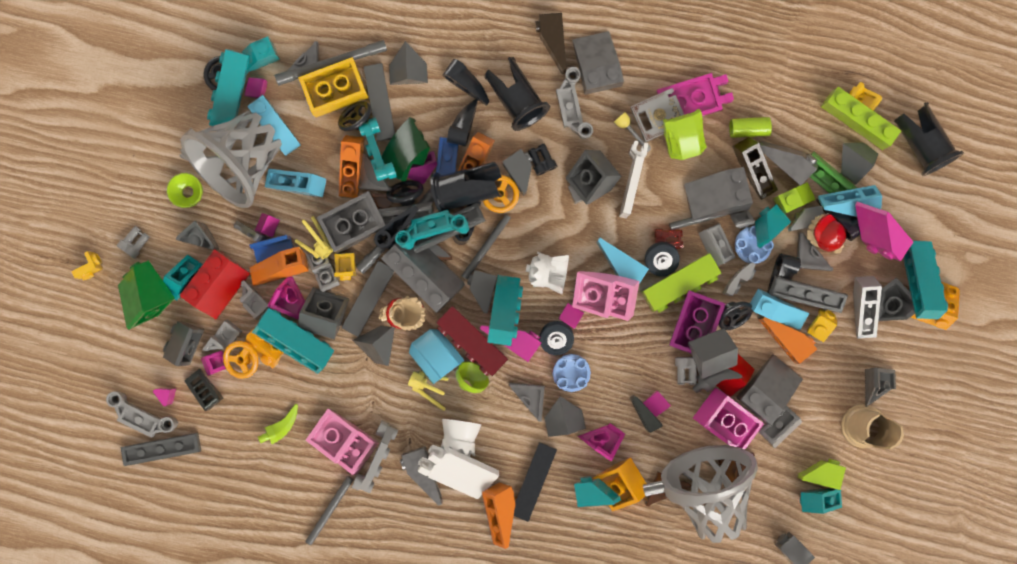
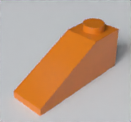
(793, 342)
(500, 511)

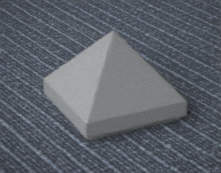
(742, 219)

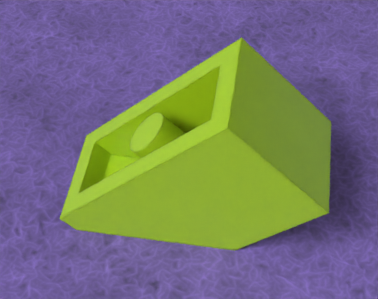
(794, 198)
(825, 474)

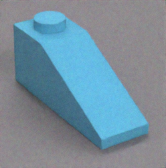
(270, 116)
(296, 182)
(845, 201)
(622, 263)
(778, 310)

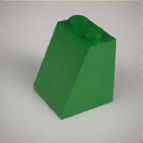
(143, 294)

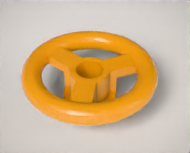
(508, 205)
(249, 356)

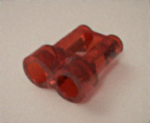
(662, 235)

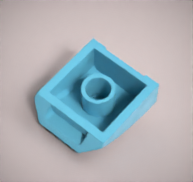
(435, 355)

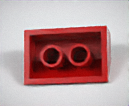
(215, 284)

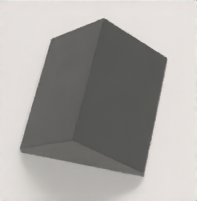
(713, 353)

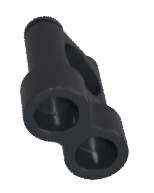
(542, 166)

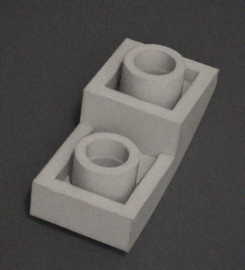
(323, 272)
(744, 274)

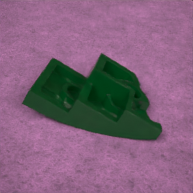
(405, 149)

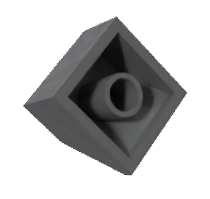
(592, 176)
(323, 313)
(182, 343)

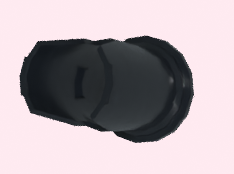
(519, 99)
(930, 143)
(465, 186)

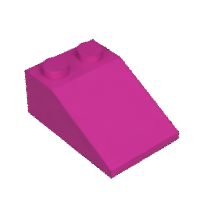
(882, 232)
(523, 345)
(728, 420)

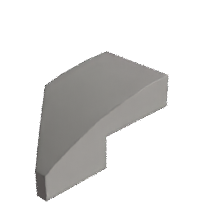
(804, 218)
(253, 301)
(224, 336)

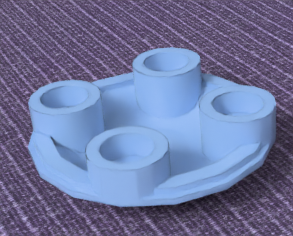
(747, 247)
(571, 373)

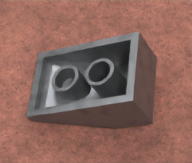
(598, 62)
(719, 194)
(351, 222)
(770, 390)

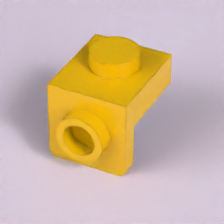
(866, 96)
(345, 266)
(87, 271)
(823, 325)

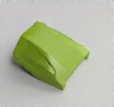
(685, 135)

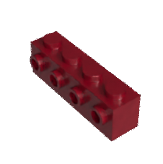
(472, 341)

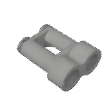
(128, 247)
(682, 363)

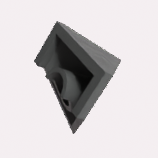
(407, 67)
(857, 161)
(198, 234)
(895, 302)
(377, 344)
(877, 383)
(564, 419)

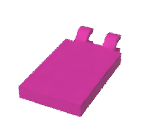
(700, 94)

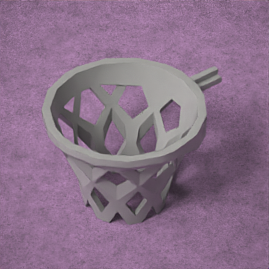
(238, 161)
(711, 491)

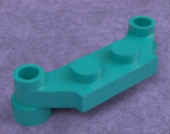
(381, 171)
(430, 226)

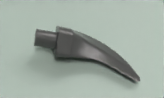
(711, 381)

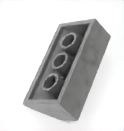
(425, 275)

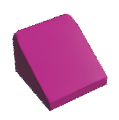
(255, 87)
(571, 316)
(213, 363)
(656, 403)

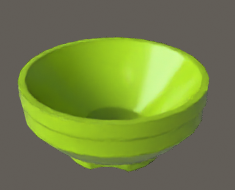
(178, 184)
(471, 372)

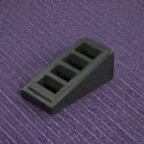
(217, 397)
(649, 421)

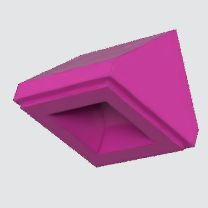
(267, 225)
(165, 395)

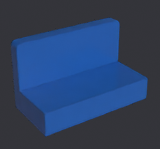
(270, 247)

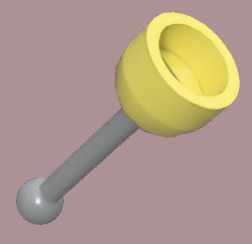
(624, 122)

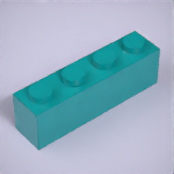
(230, 86)
(925, 281)
(504, 310)
(293, 340)

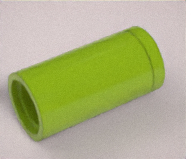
(750, 127)

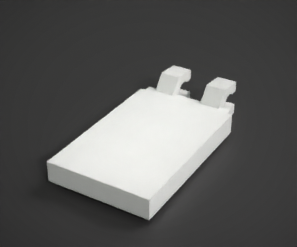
(633, 179)
(457, 471)

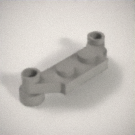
(569, 105)
(138, 418)
(365, 482)

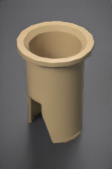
(856, 427)

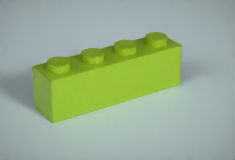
(861, 118)
(677, 284)

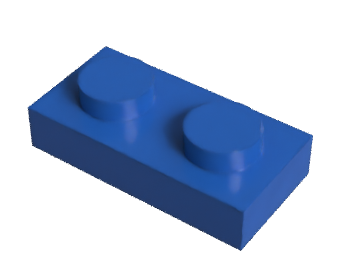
(446, 157)

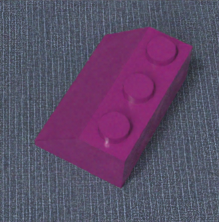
(697, 318)

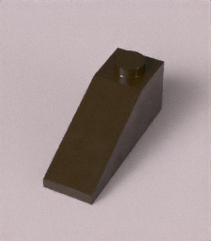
(552, 36)
(755, 166)

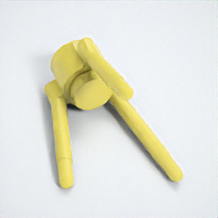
(322, 246)
(419, 382)

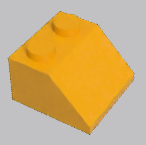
(625, 481)

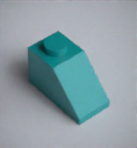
(262, 53)
(770, 224)
(181, 275)
(594, 493)
(821, 500)

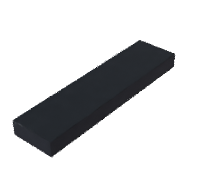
(534, 481)

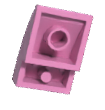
(605, 294)
(342, 441)

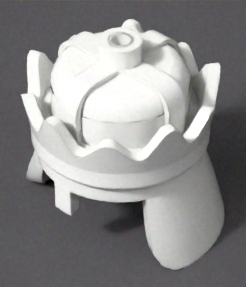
(548, 271)
(460, 436)

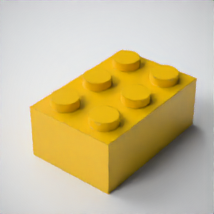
(333, 87)

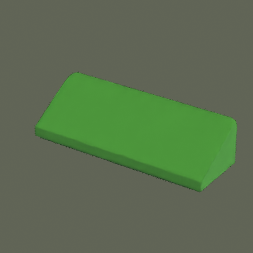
(829, 177)

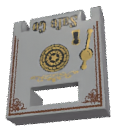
(657, 109)

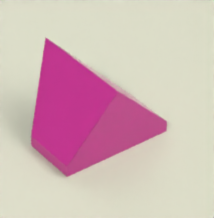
(287, 298)
(604, 440)

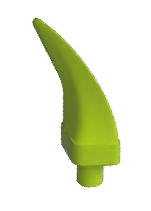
(278, 430)

